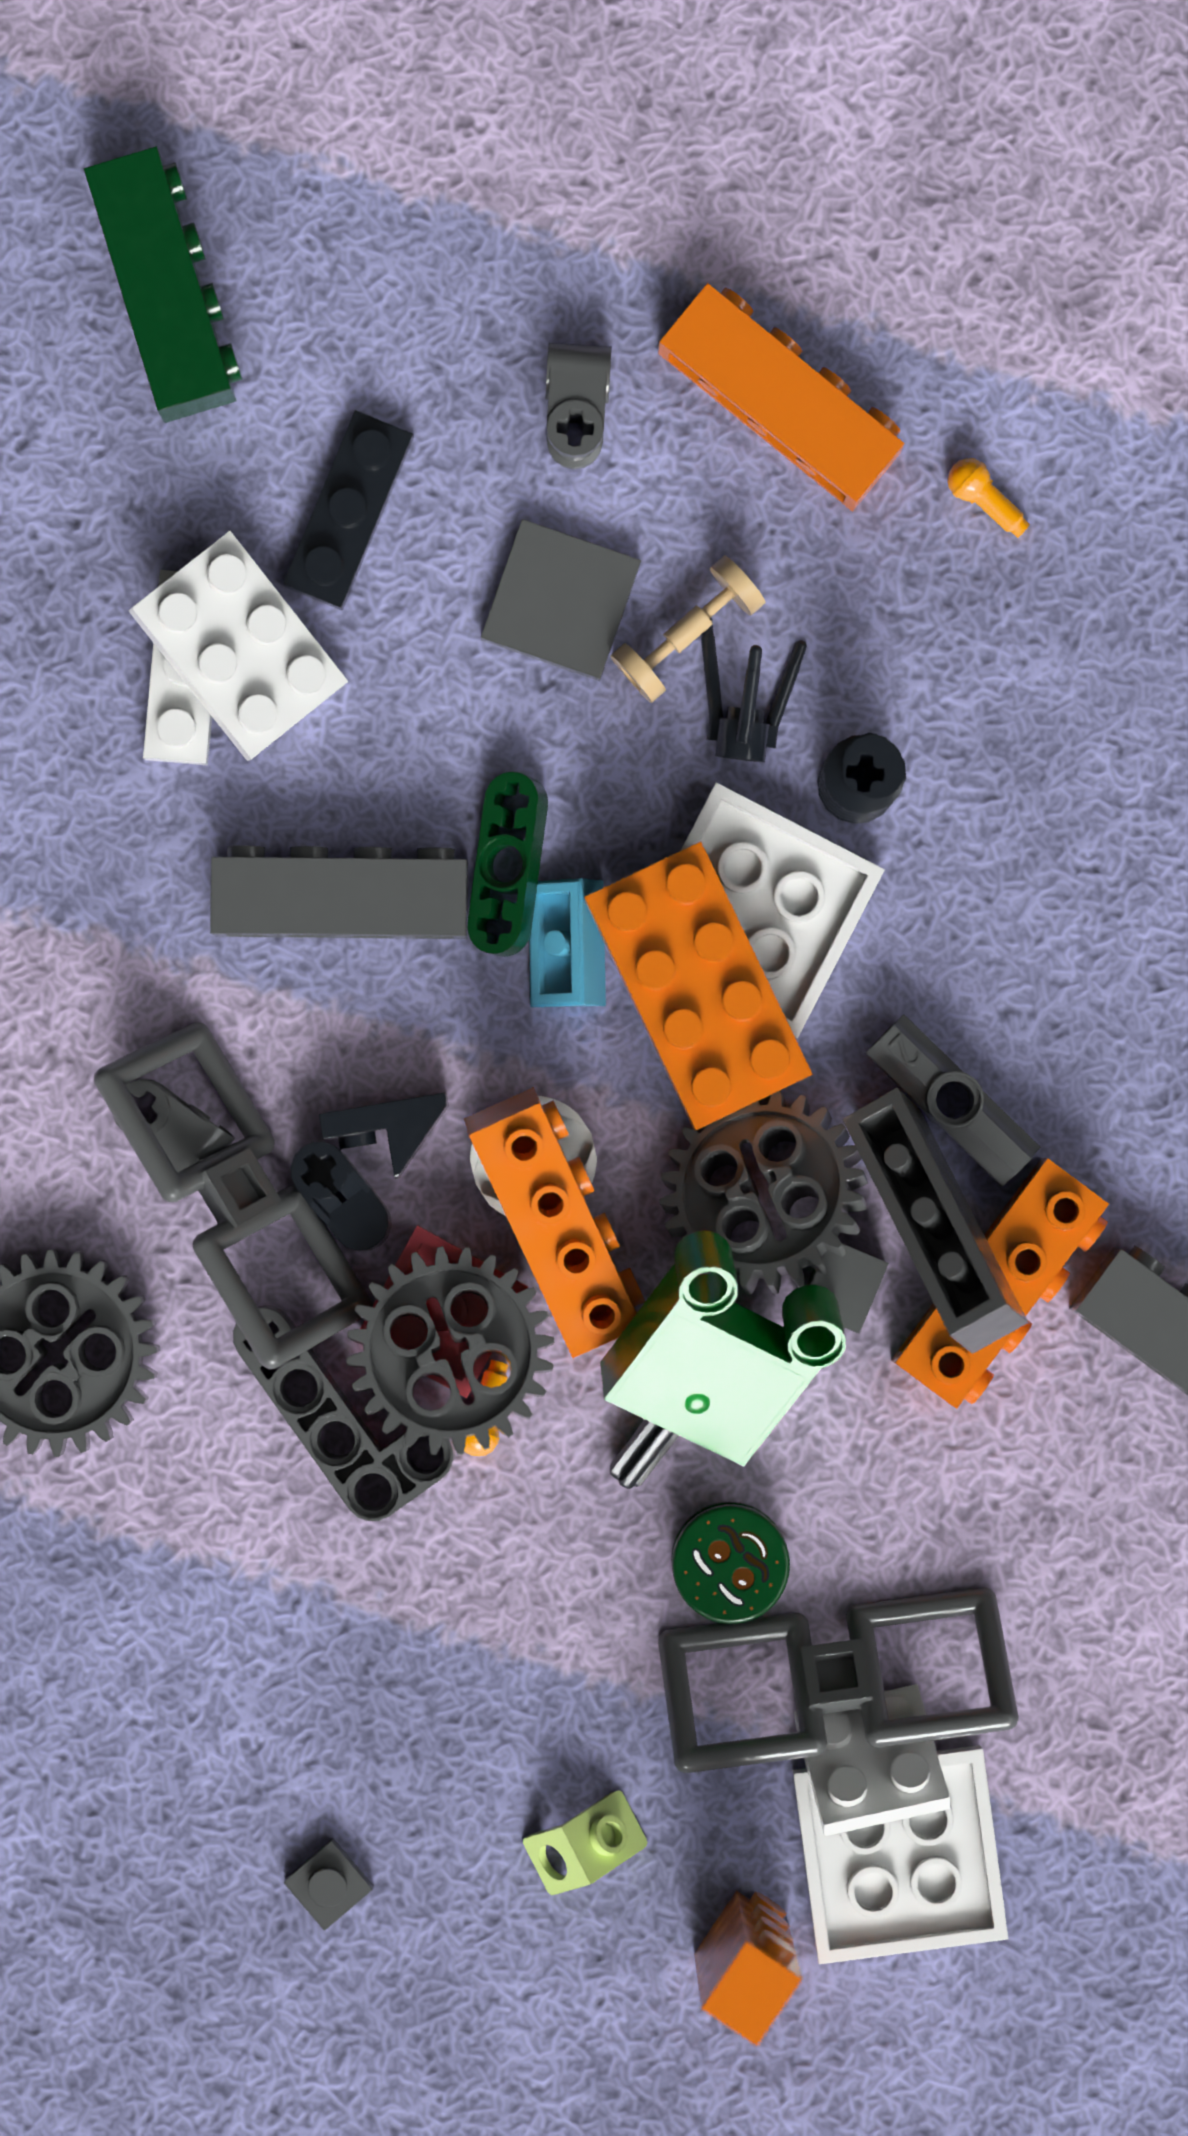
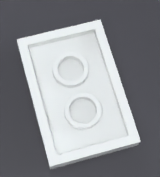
(238, 646)

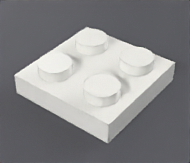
(870, 1784)

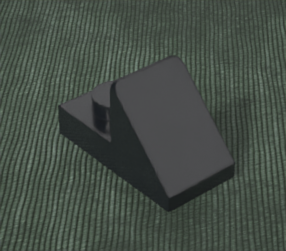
(406, 1123)

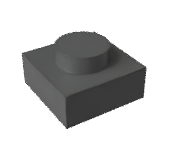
(328, 1884)

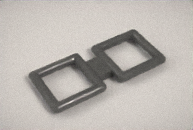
(234, 1192)
(837, 1680)

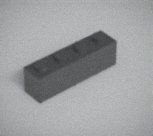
(339, 895)
(935, 1221)
(1139, 1312)

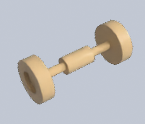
(688, 628)

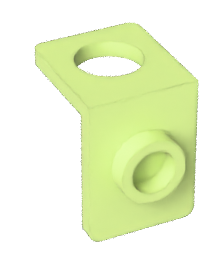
(589, 1844)

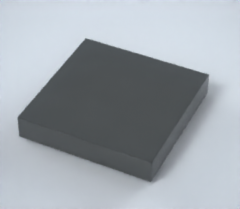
(560, 600)

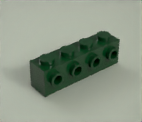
(161, 285)

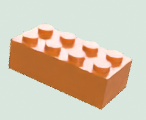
(697, 986)

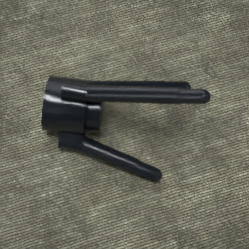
(743, 730)

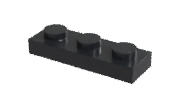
(348, 510)

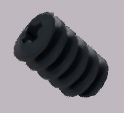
(881, 763)

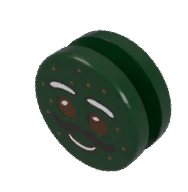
(730, 1562)

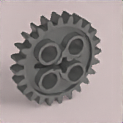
(815, 1169)
(395, 1371)
(95, 1391)

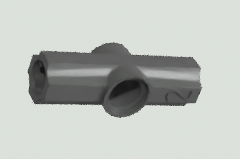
(982, 1130)

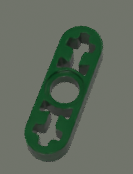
(490, 844)

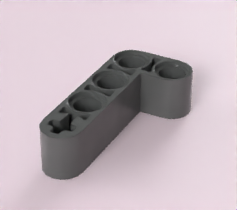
(332, 1405)

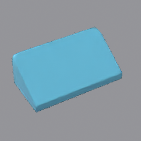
(566, 946)

